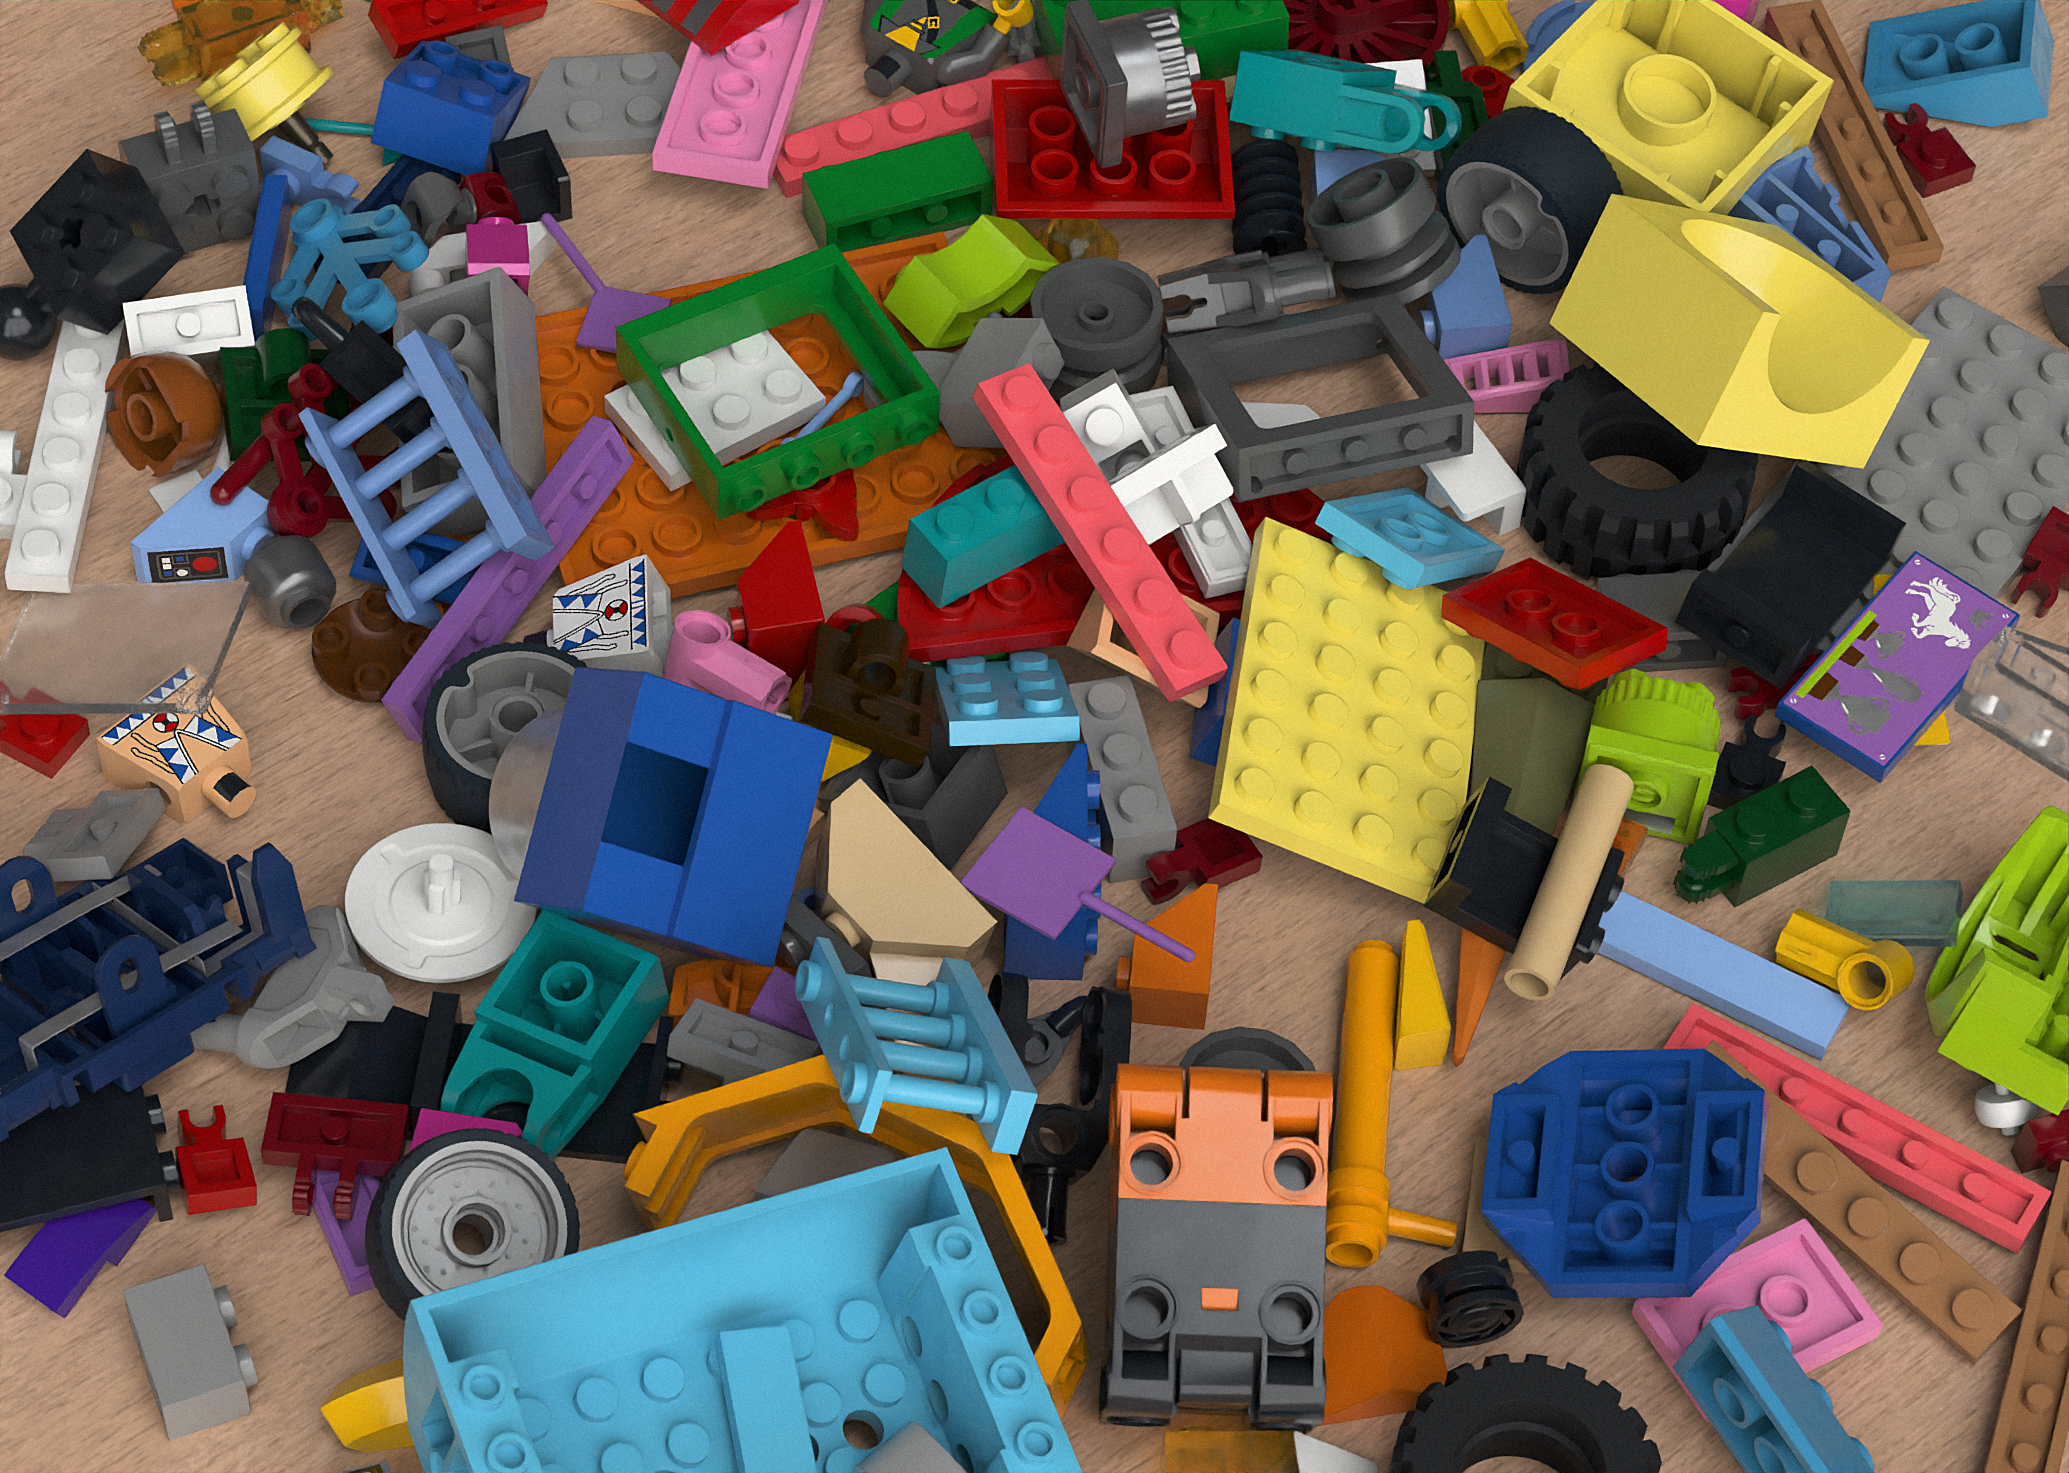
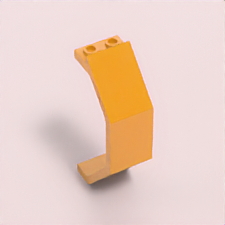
(779, 1104)

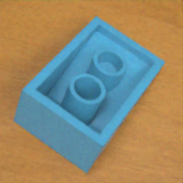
(1964, 62)

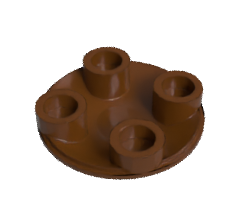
(364, 647)

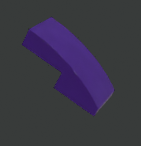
(74, 1248)

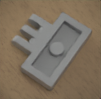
(96, 839)

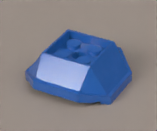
(1612, 1115)

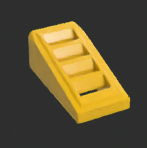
(1421, 1014)

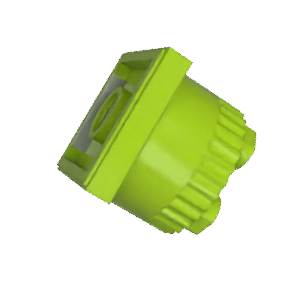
(1666, 744)

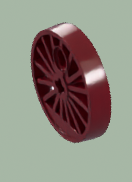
(1369, 29)

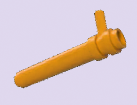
(1357, 1185)

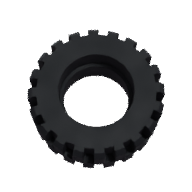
(1615, 527)
(1523, 1413)

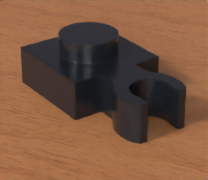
(1747, 767)

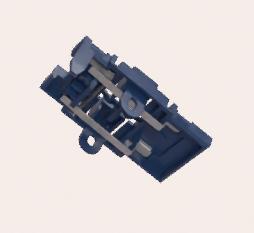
(68, 956)

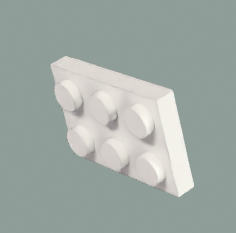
(734, 398)

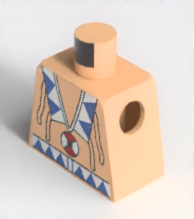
(186, 756)

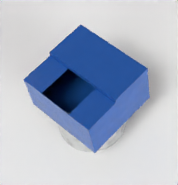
(659, 813)

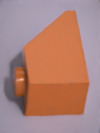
(1162, 985)

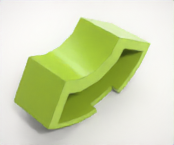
(978, 274)

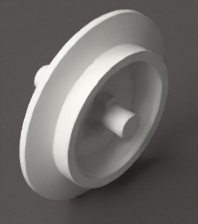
(436, 904)

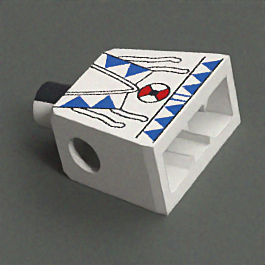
(614, 619)

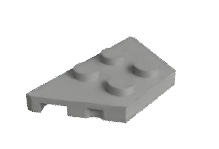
(600, 103)

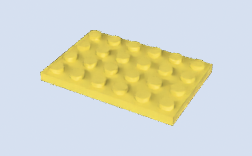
(1346, 714)

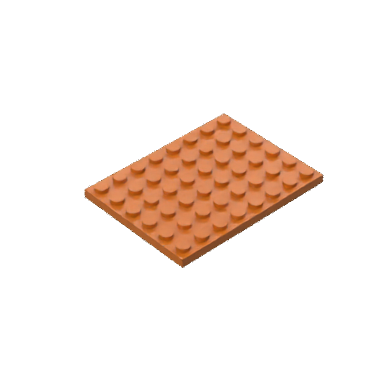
(677, 525)

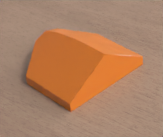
(1376, 1355)

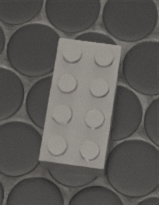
(494, 344)

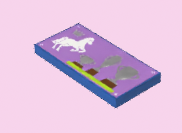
(1894, 666)

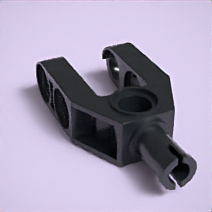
(1080, 1130)

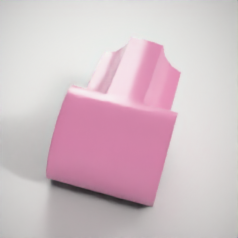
(708, 661)

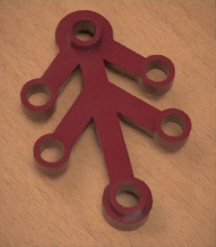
(299, 500)

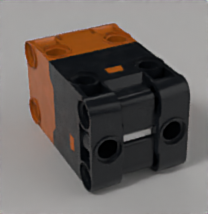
(1216, 1246)

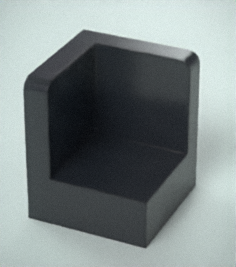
(534, 176)

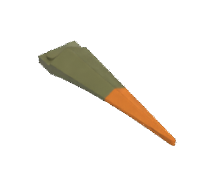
(1534, 741)

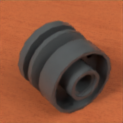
(1384, 232)

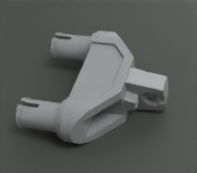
(303, 1001)

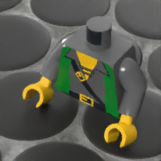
(934, 41)

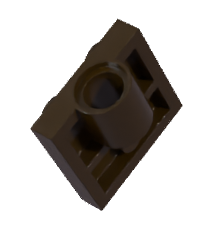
(870, 689)

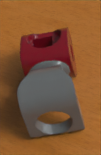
(441, 199)

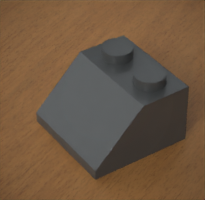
(939, 801)

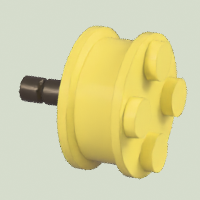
(269, 87)

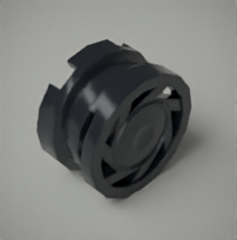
(1469, 1299)

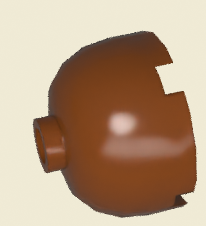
(163, 411)

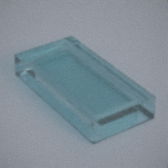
(1898, 910)

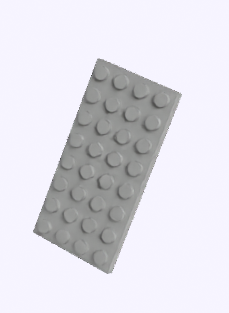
(1967, 451)

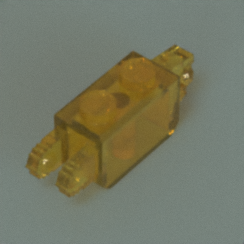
(216, 30)

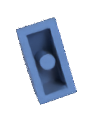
(1469, 307)

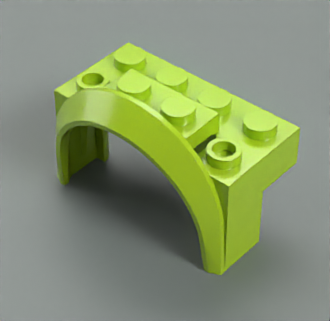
(1989, 997)

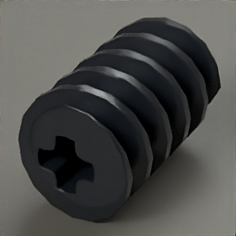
(1267, 199)

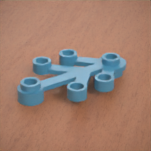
(319, 230)

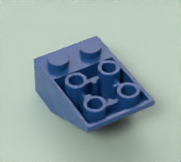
(1072, 807)

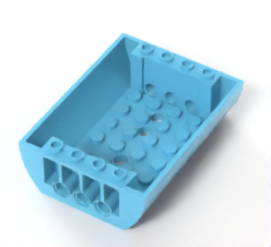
(617, 1361)

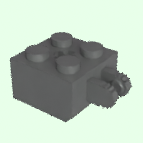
(199, 175)

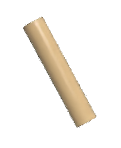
(1569, 883)

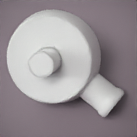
(2003, 1109)

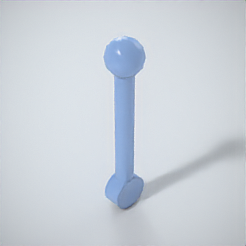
(852, 388)

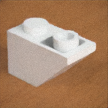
(1108, 424)

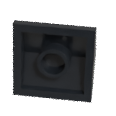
(365, 1062)

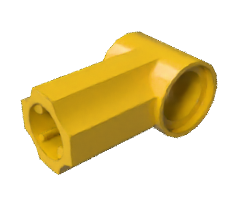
(1489, 32)
(1840, 959)

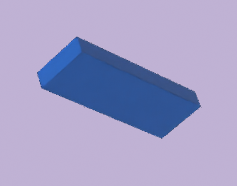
(267, 251)

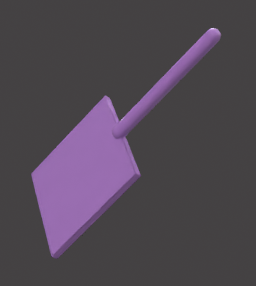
(1047, 876)

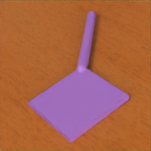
(608, 305)

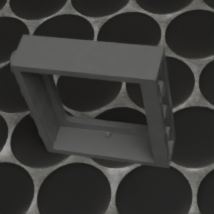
(1334, 446)

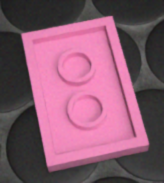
(1791, 1282)

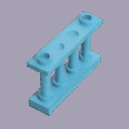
(954, 1018)

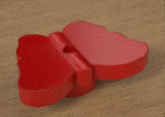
(828, 501)

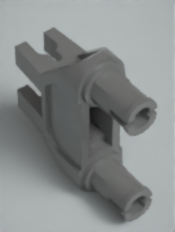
(1245, 288)

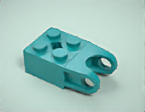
(1335, 104)
(557, 1029)

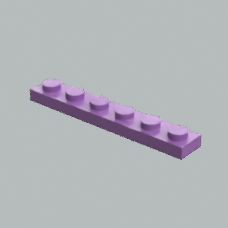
(508, 580)

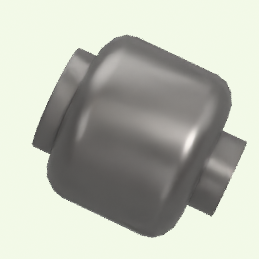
(290, 581)

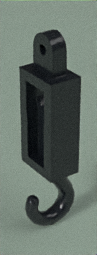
(364, 366)

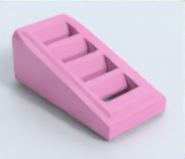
(1535, 362)

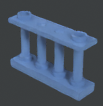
(483, 476)

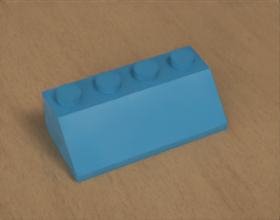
(1764, 1401)

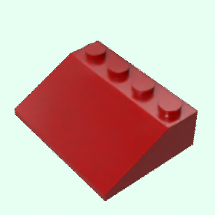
(1050, 172)

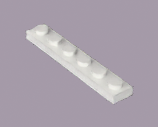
(64, 461)

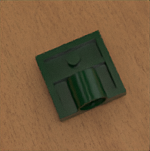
(257, 381)

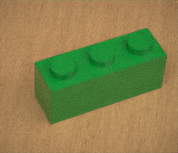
(898, 194)

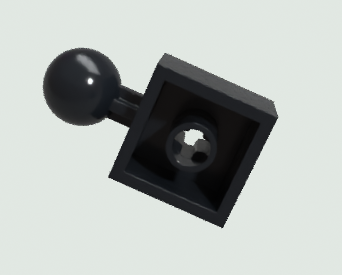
(90, 249)

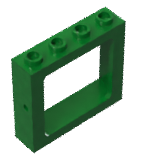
(804, 285)

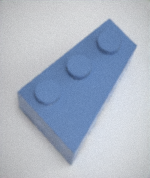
(1808, 210)

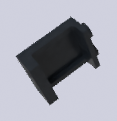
(1497, 869)

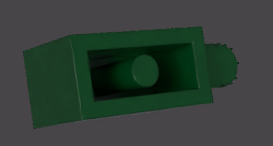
(1764, 840)

